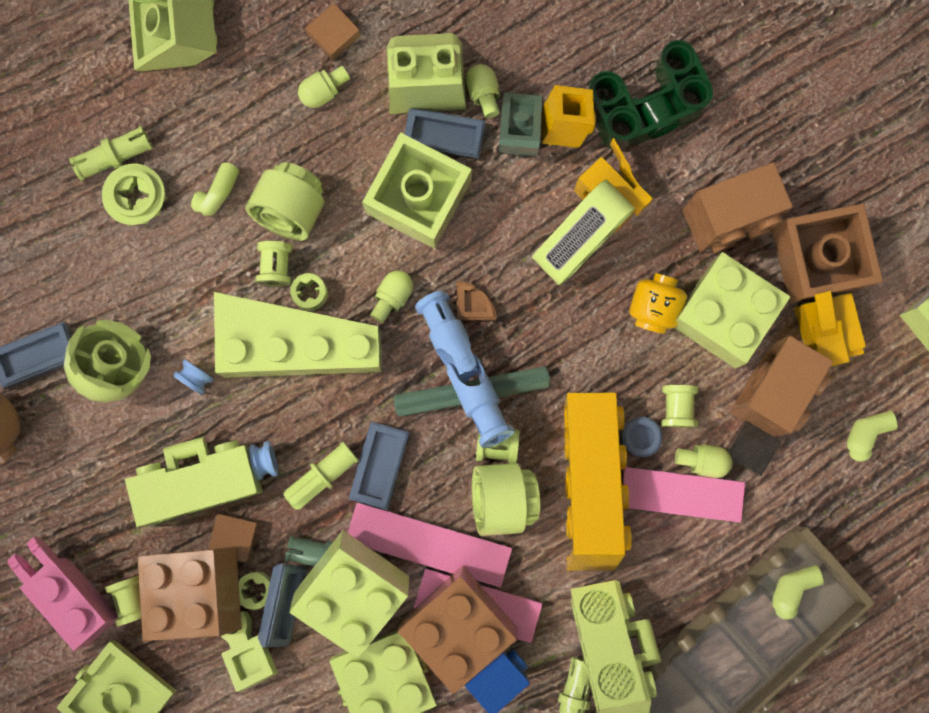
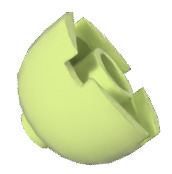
(106, 361)

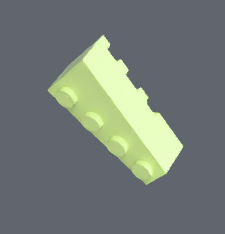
(283, 341)

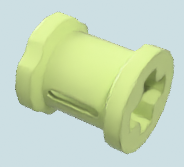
(280, 251)
(680, 406)
(504, 451)
(126, 600)

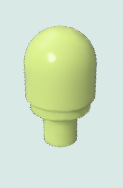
(321, 87)
(483, 89)
(392, 294)
(705, 460)

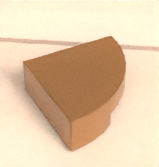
(473, 304)

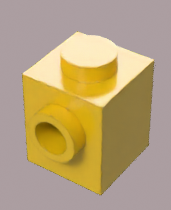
(567, 116)

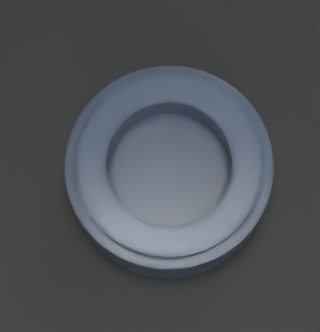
(641, 437)

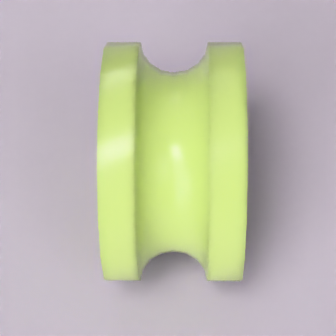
(307, 280)
(251, 602)

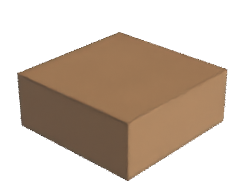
(332, 31)
(234, 532)

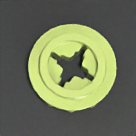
(122, 182)

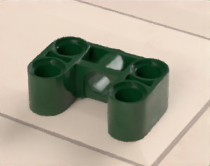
(658, 112)

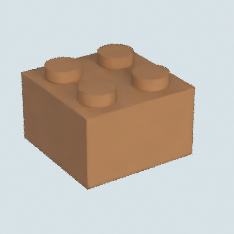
(737, 208)
(827, 253)
(782, 387)
(189, 594)
(458, 630)

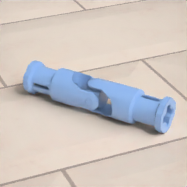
(453, 348)

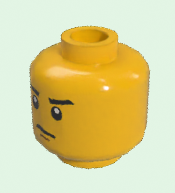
(657, 303)

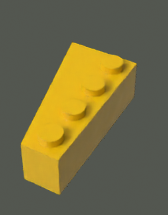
(595, 482)

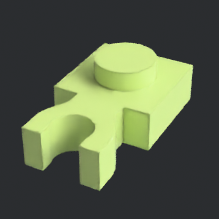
(247, 659)

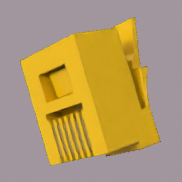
(627, 187)
(831, 327)

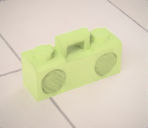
(176, 492)
(604, 635)

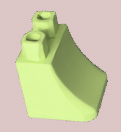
(425, 73)

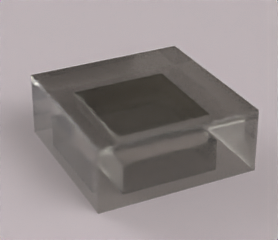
(753, 448)

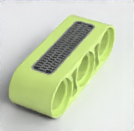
(583, 232)

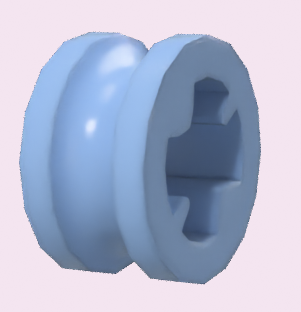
(193, 377)
(263, 460)

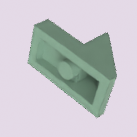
(520, 124)

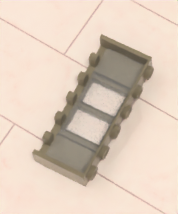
(739, 648)

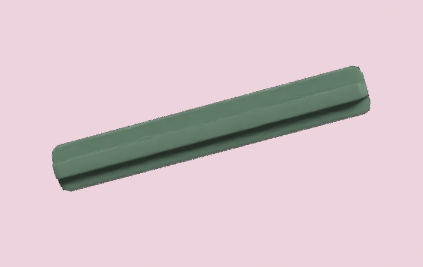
(446, 397)

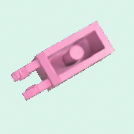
(63, 596)

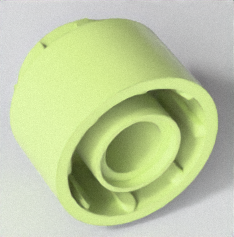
(287, 201)
(504, 499)

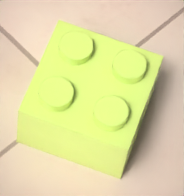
(417, 190)
(730, 310)
(350, 594)

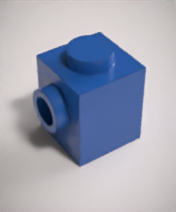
(499, 681)

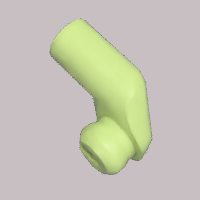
(220, 189)
(864, 434)
(791, 588)

